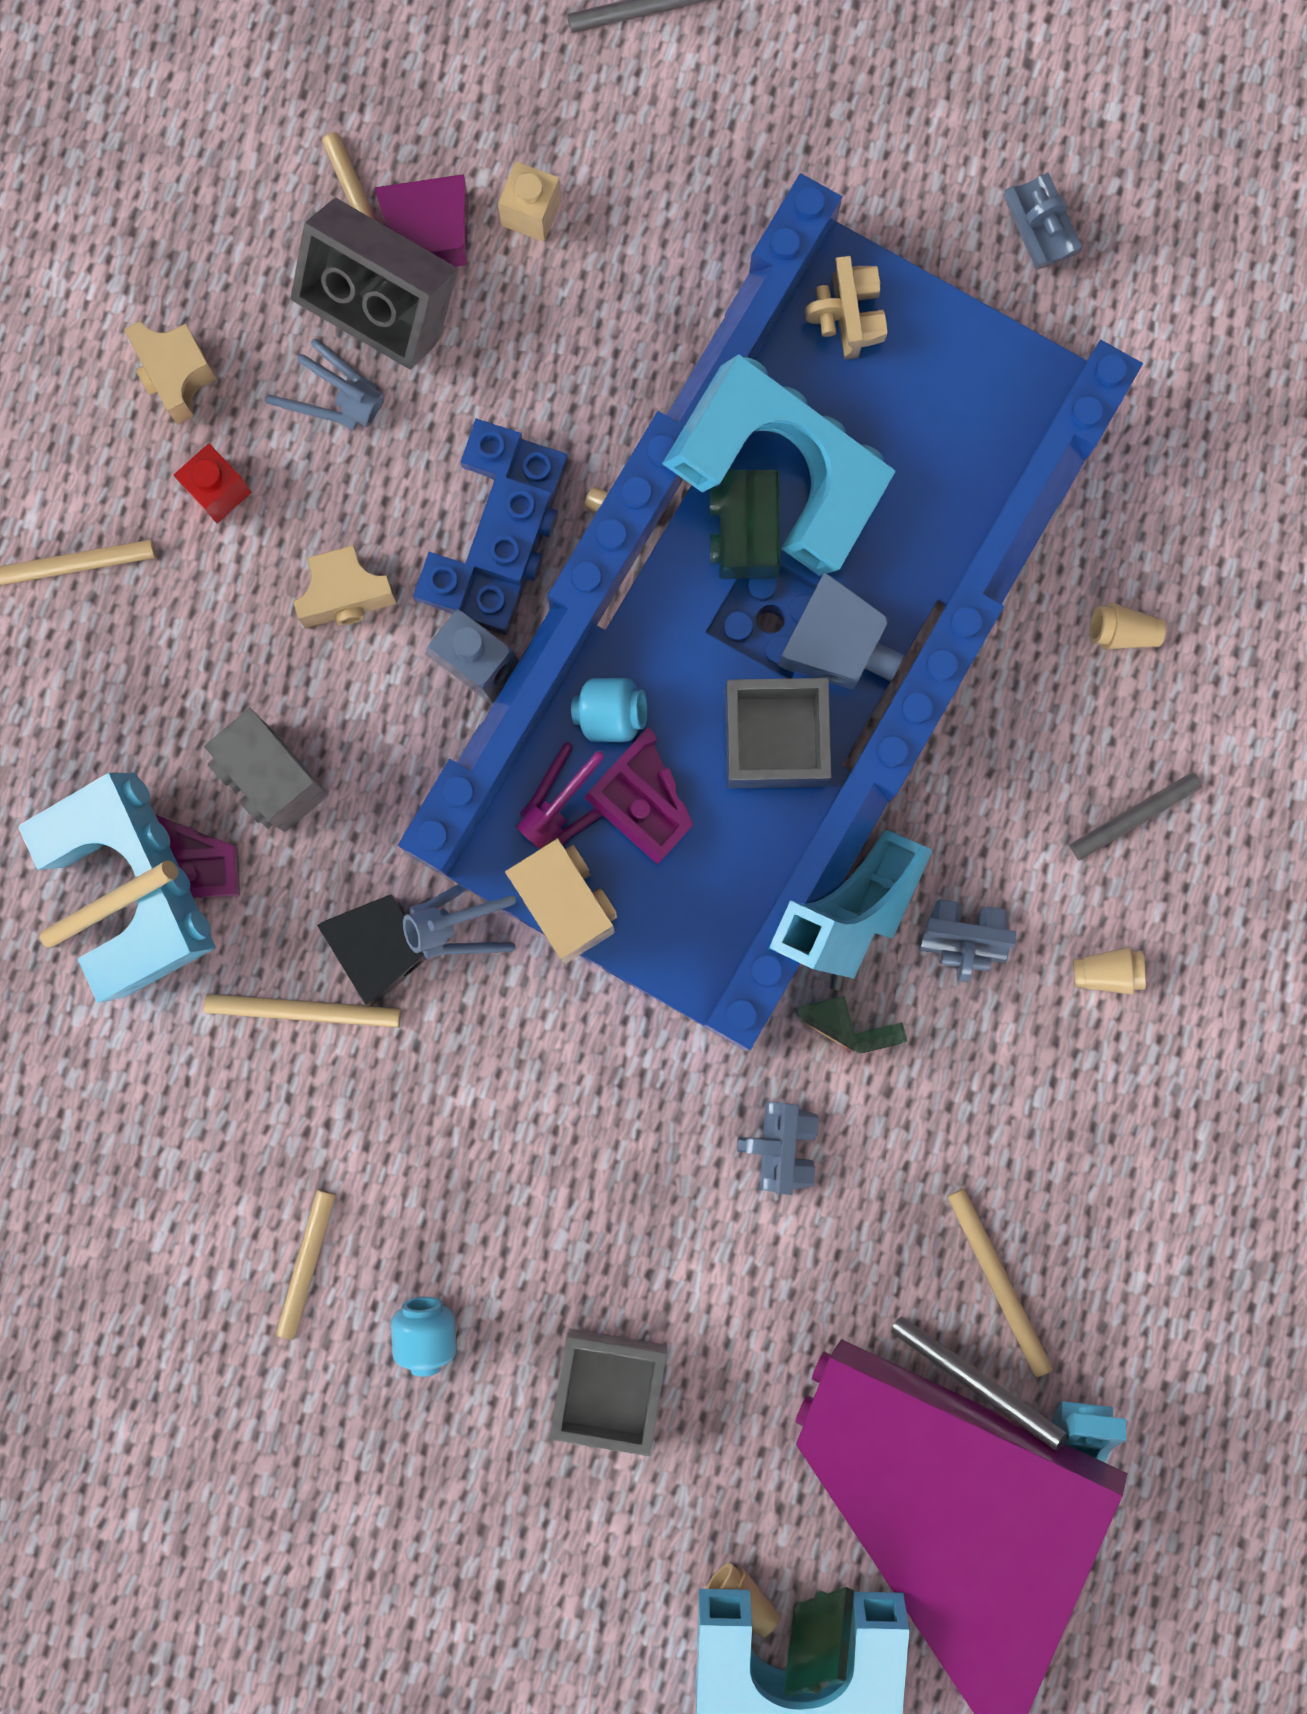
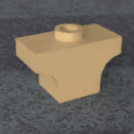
(171, 366)
(341, 590)

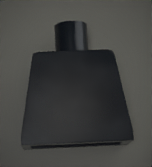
(373, 947)

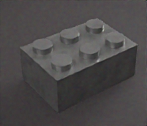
(372, 283)

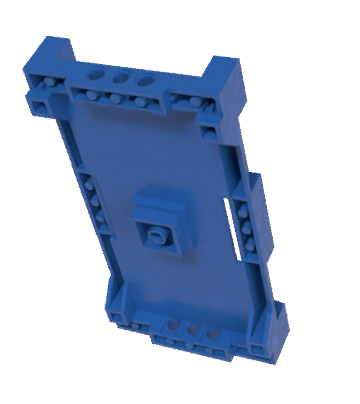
(983, 451)

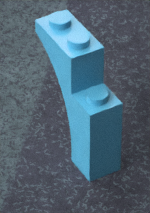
(839, 928)

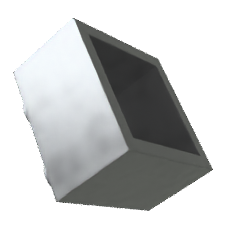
(777, 733)
(268, 773)
(608, 1392)

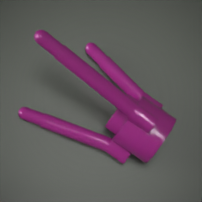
(544, 822)

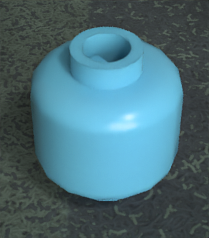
(609, 709)
(423, 1336)

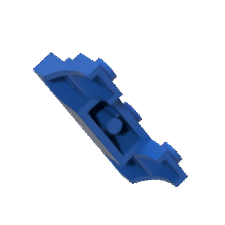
(508, 532)

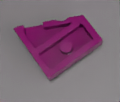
(642, 799)
(205, 860)

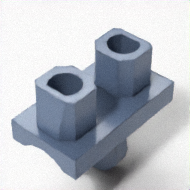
(1042, 221)
(967, 944)

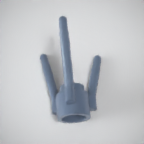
(356, 397)
(429, 928)

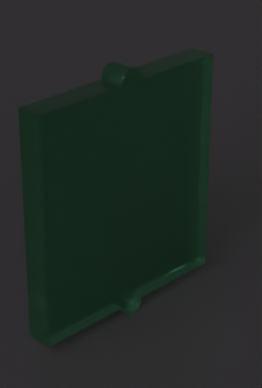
(819, 1642)

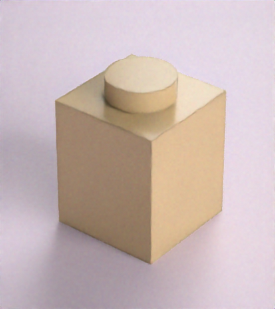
(529, 201)

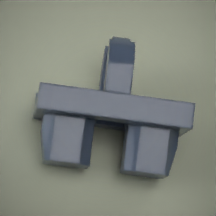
(779, 1167)

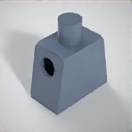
(839, 638)
(472, 655)

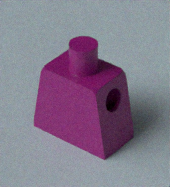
(430, 215)

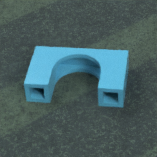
(843, 473)
(167, 922)
(740, 1682)

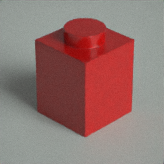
(212, 483)

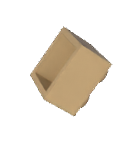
(561, 901)

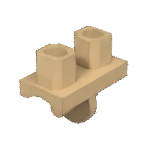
(849, 287)

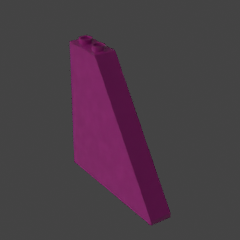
(960, 1517)

